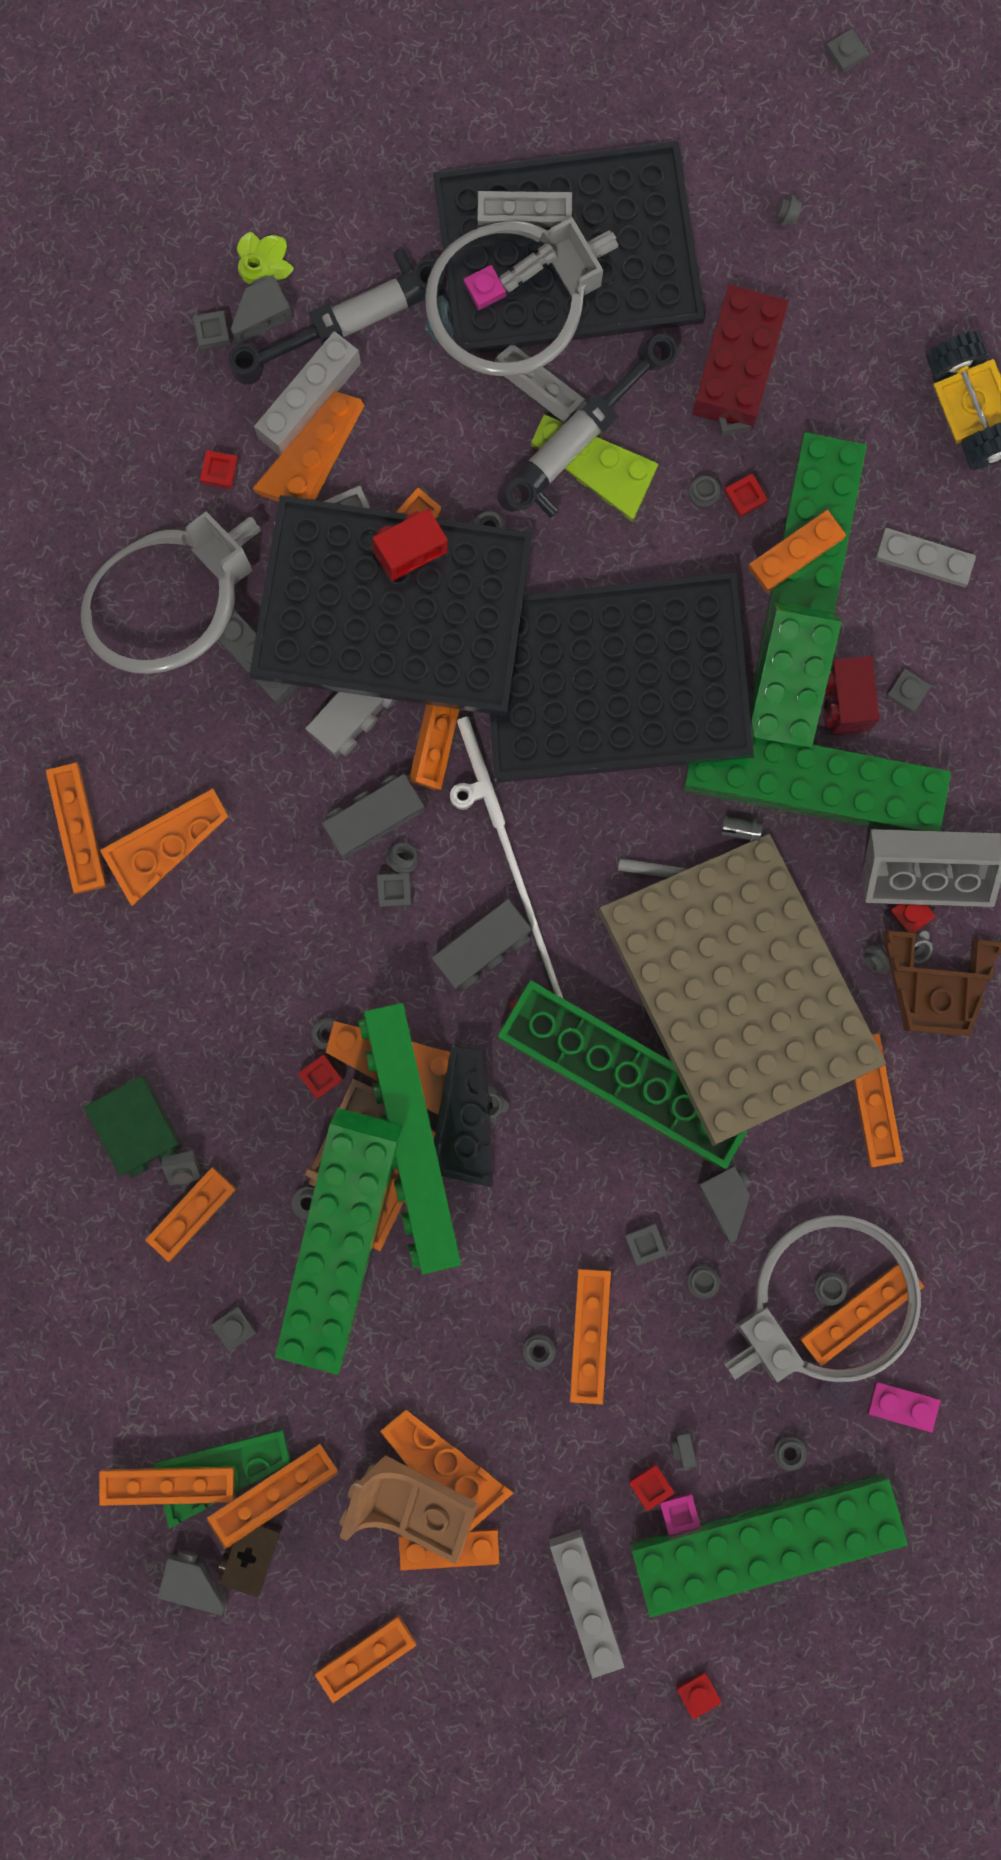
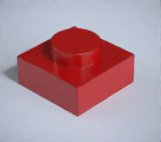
(219, 469)
(745, 495)
(912, 916)
(320, 1076)
(651, 1487)
(698, 1695)

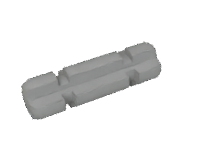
(528, 267)

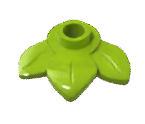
(264, 254)

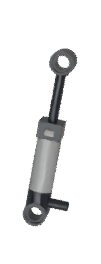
(345, 317)
(590, 419)

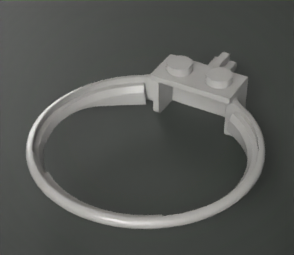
(575, 265)
(218, 552)
(770, 1344)

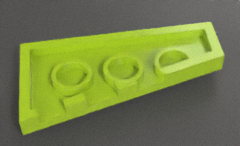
(607, 469)

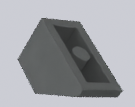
(260, 310)
(727, 1199)
(191, 1583)

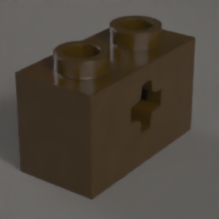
(250, 1575)

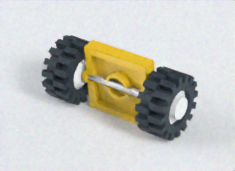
(969, 396)

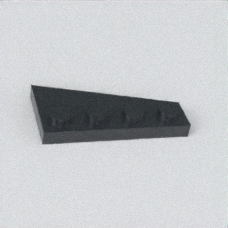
(463, 1120)

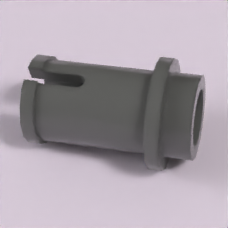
(742, 829)

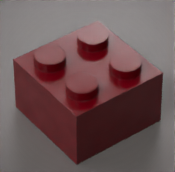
(851, 696)

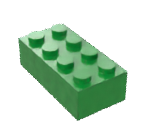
(793, 673)

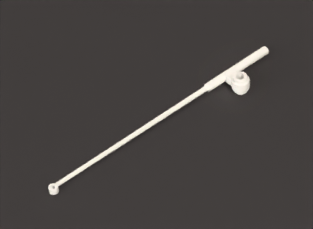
(485, 790)

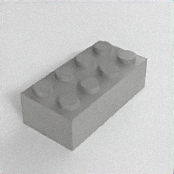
(932, 868)

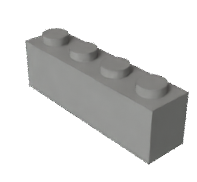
(308, 392)
(344, 720)
(586, 1603)

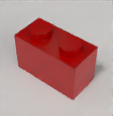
(409, 544)

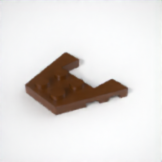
(939, 998)

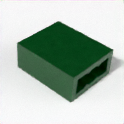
(133, 1126)

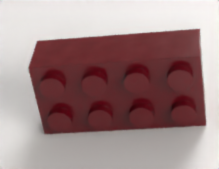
(740, 356)

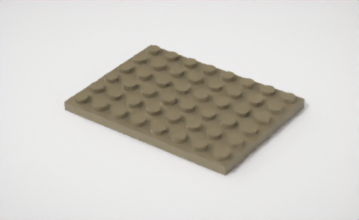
(741, 988)

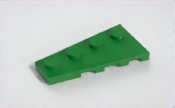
(251, 1458)

